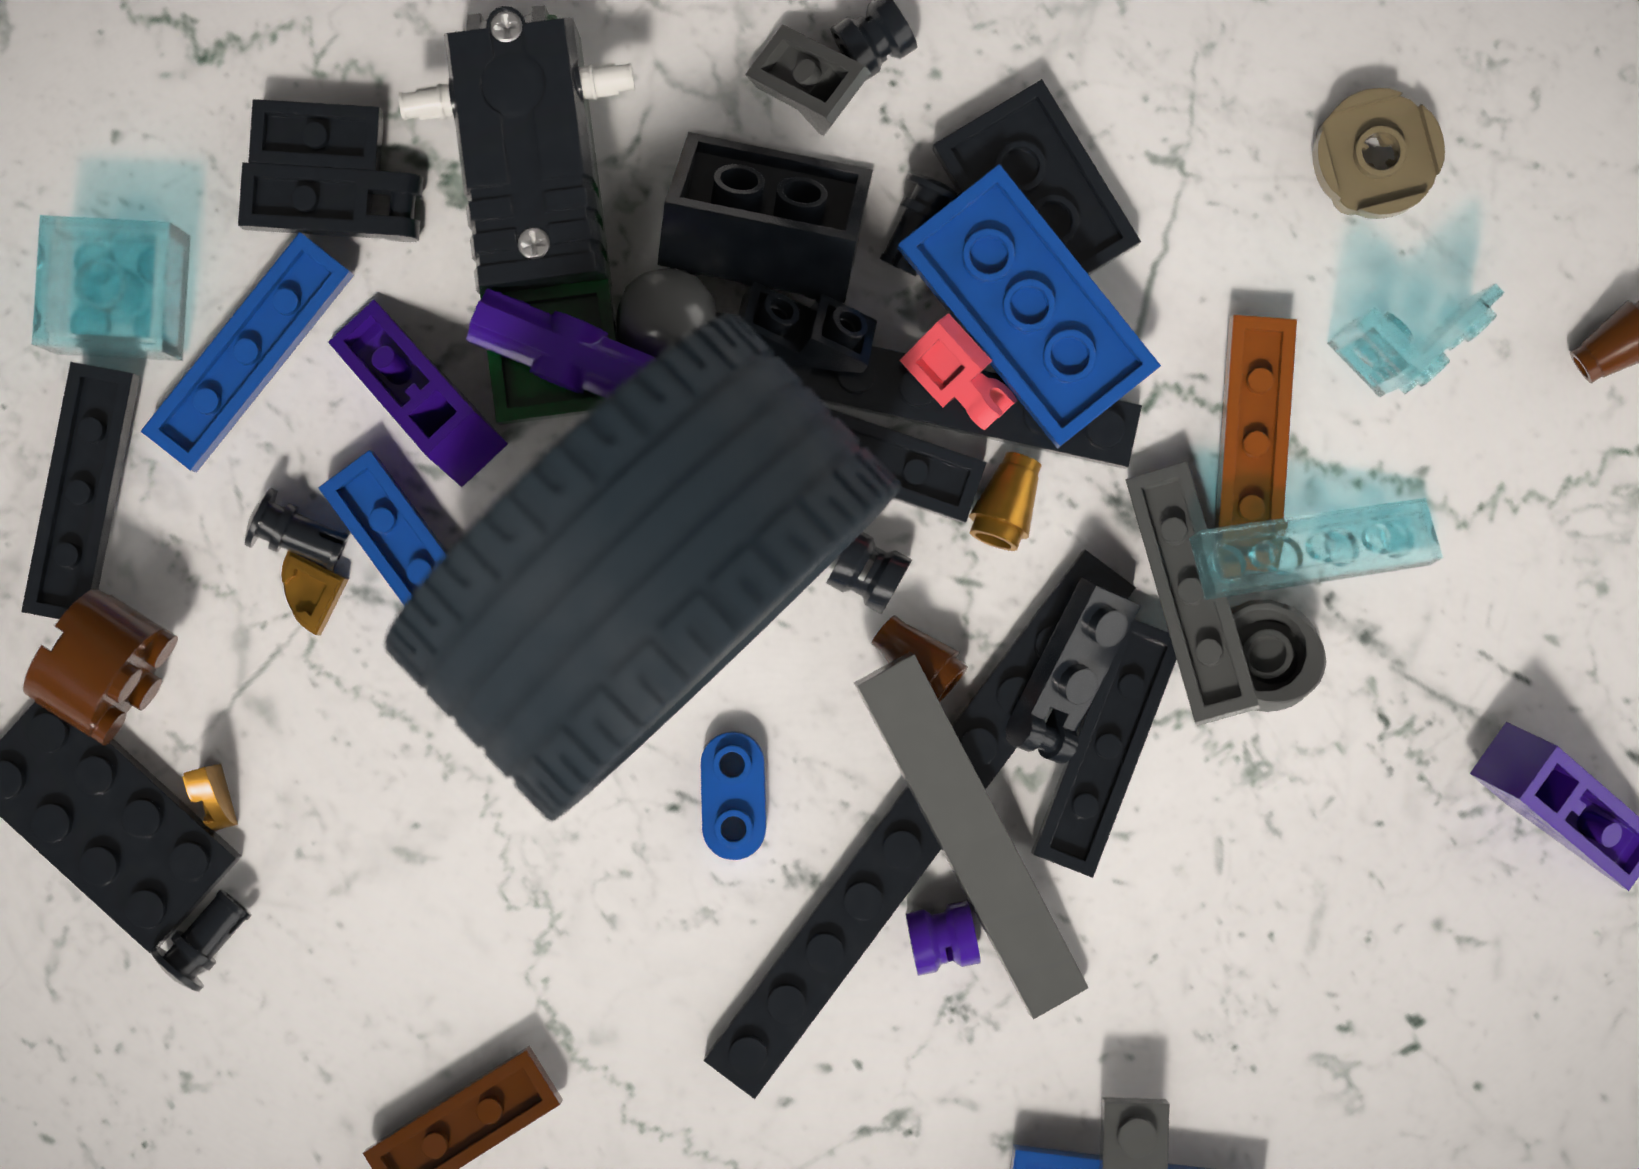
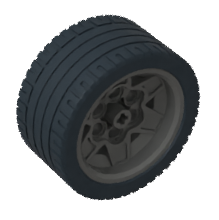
(636, 561)

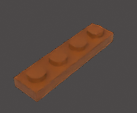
(1255, 420)

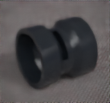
(876, 36)
(881, 579)

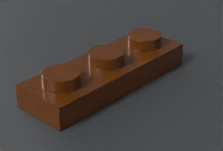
(470, 1118)

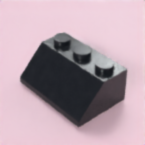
(764, 217)

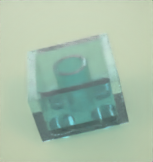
(111, 288)

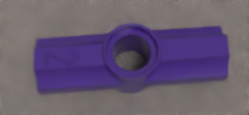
(553, 345)

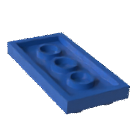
(1028, 306)

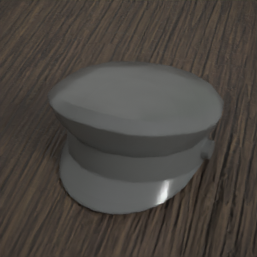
(1280, 651)

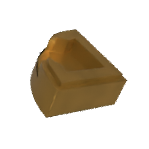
(311, 591)
(211, 788)

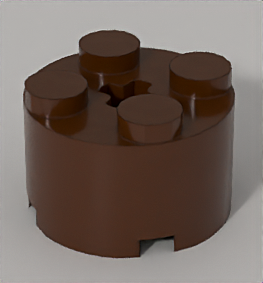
(99, 665)

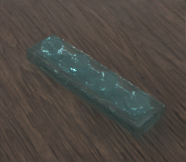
(1315, 548)

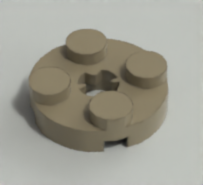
(1395, 122)

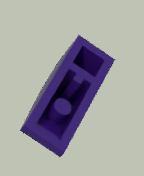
(417, 394)
(1562, 801)

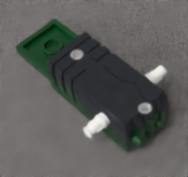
(529, 180)

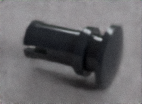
(926, 201)
(294, 532)
(201, 941)

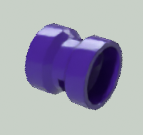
(943, 937)

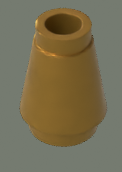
(1007, 503)

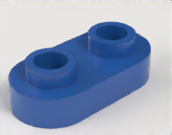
(733, 795)

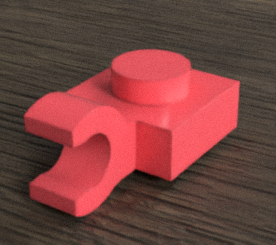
(951, 367)

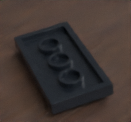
(108, 825)

